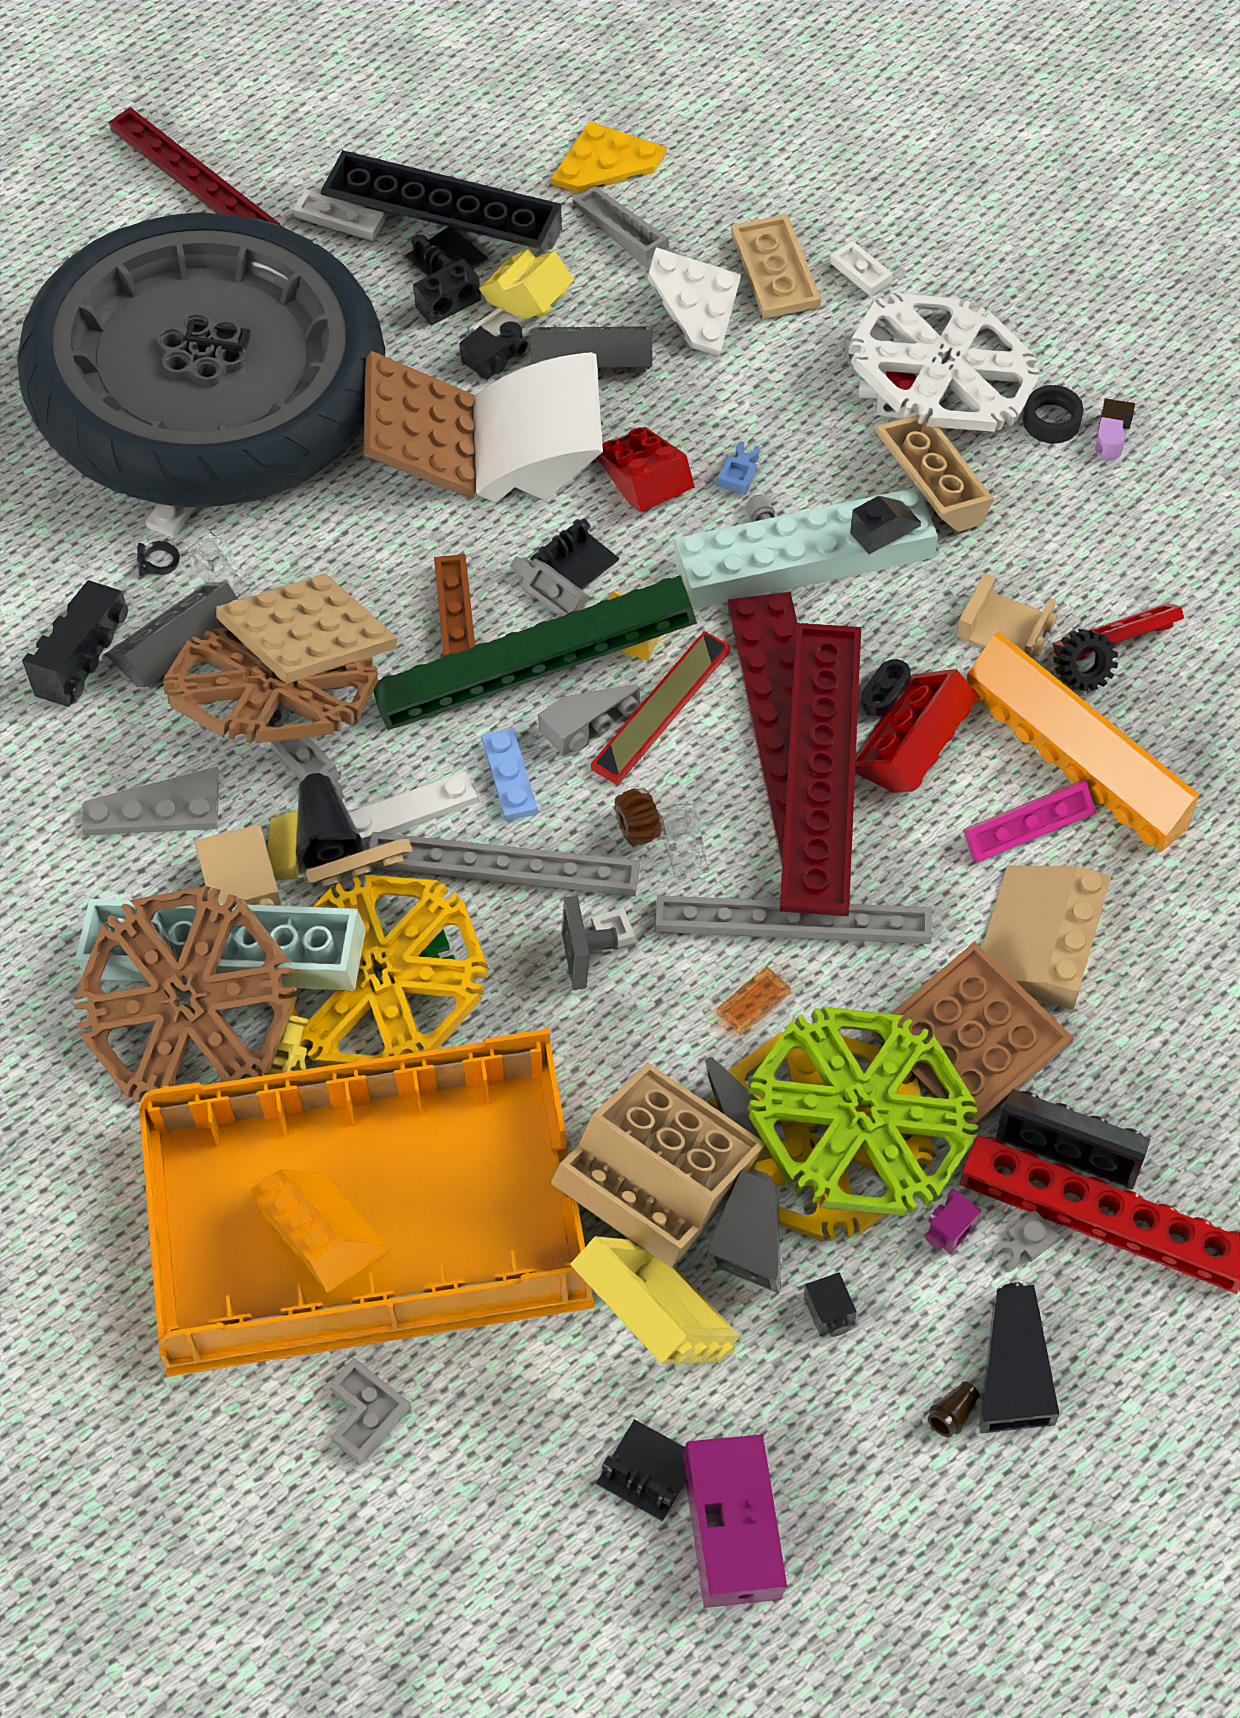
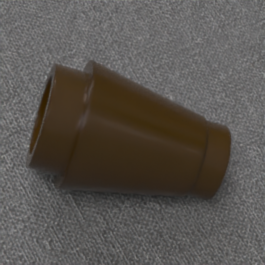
(953, 1410)

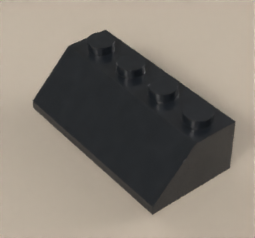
(1072, 1138)

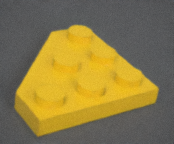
(606, 158)

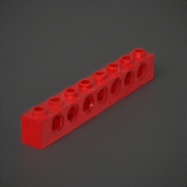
(1085, 1216)

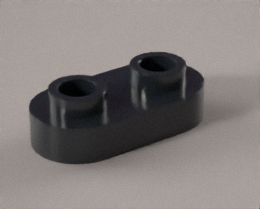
(884, 689)

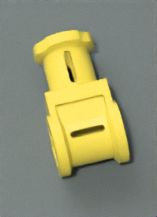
(290, 1053)

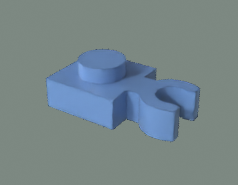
(739, 471)

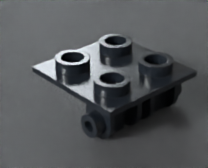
(443, 251)
(577, 554)
(645, 1470)

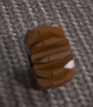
(637, 816)

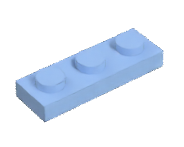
(509, 774)

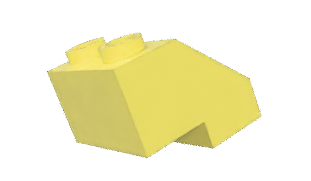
(527, 284)

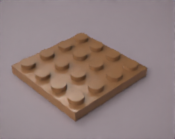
(419, 424)
(985, 1027)

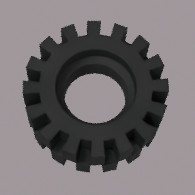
(1102, 664)

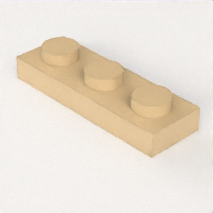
(359, 863)

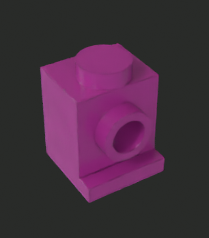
(952, 1222)

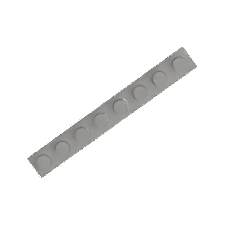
(514, 865)
(763, 919)

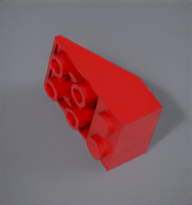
(646, 468)

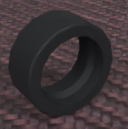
(1053, 432)

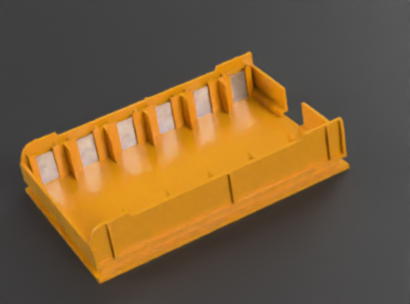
(431, 1148)

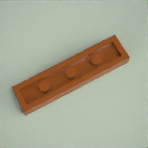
(454, 603)

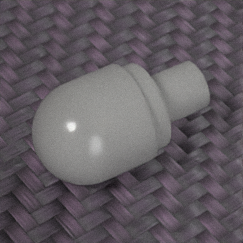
(759, 508)

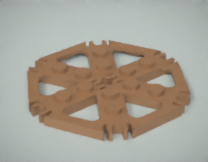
(261, 690)
(165, 974)

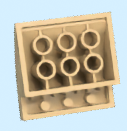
(657, 1163)

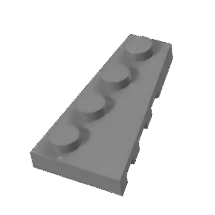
(167, 805)

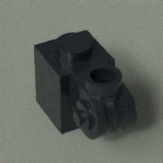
(489, 353)

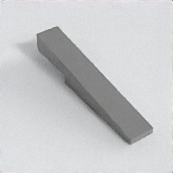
(622, 225)

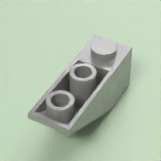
(581, 716)

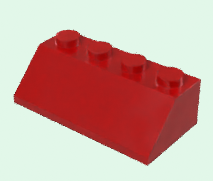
(915, 730)

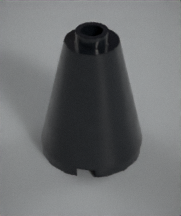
(323, 824)

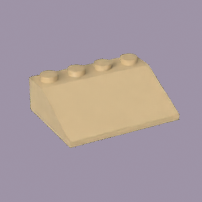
(1046, 928)

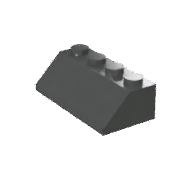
(612, 345)
(154, 647)

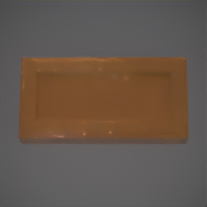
(753, 1000)

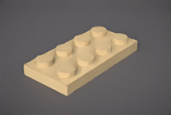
(775, 266)

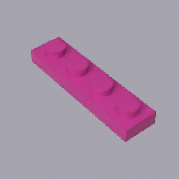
(1029, 821)

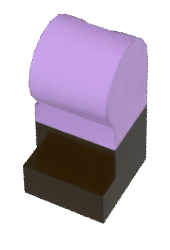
(1111, 435)

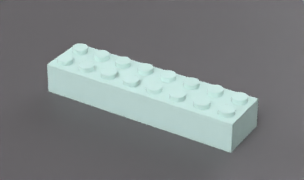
(793, 552)
(317, 940)

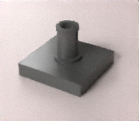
(580, 943)

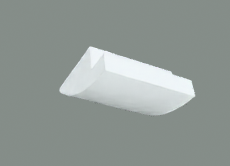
(537, 427)

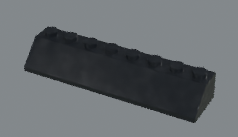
(445, 200)

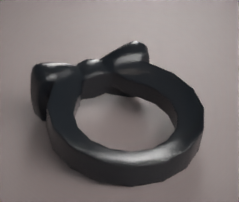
(143, 551)

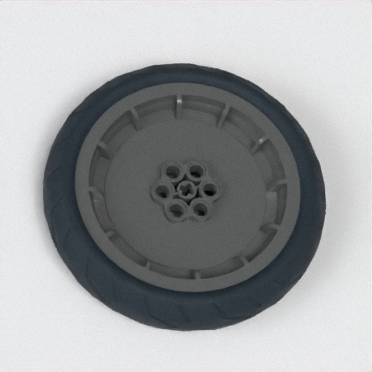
(183, 424)

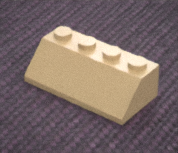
(938, 471)

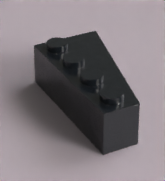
(75, 643)

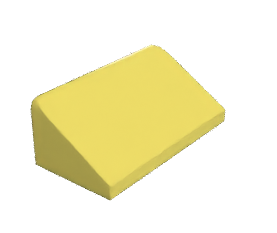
(283, 846)

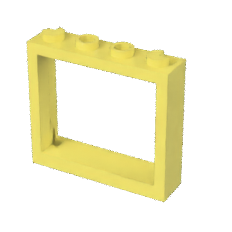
(655, 1302)

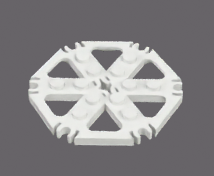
(924, 353)

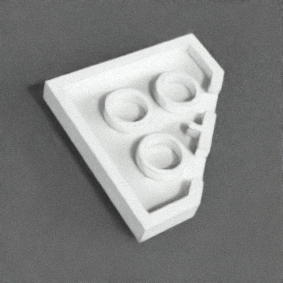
(695, 297)

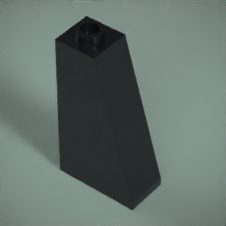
(1018, 1369)

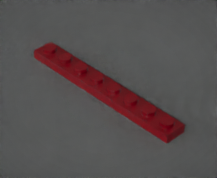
(184, 167)

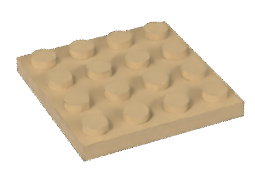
(306, 628)

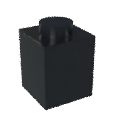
(830, 1305)

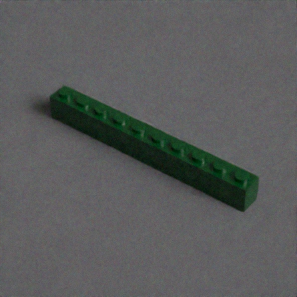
(534, 652)

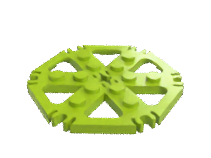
(875, 1088)

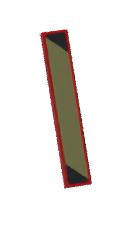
(660, 708)

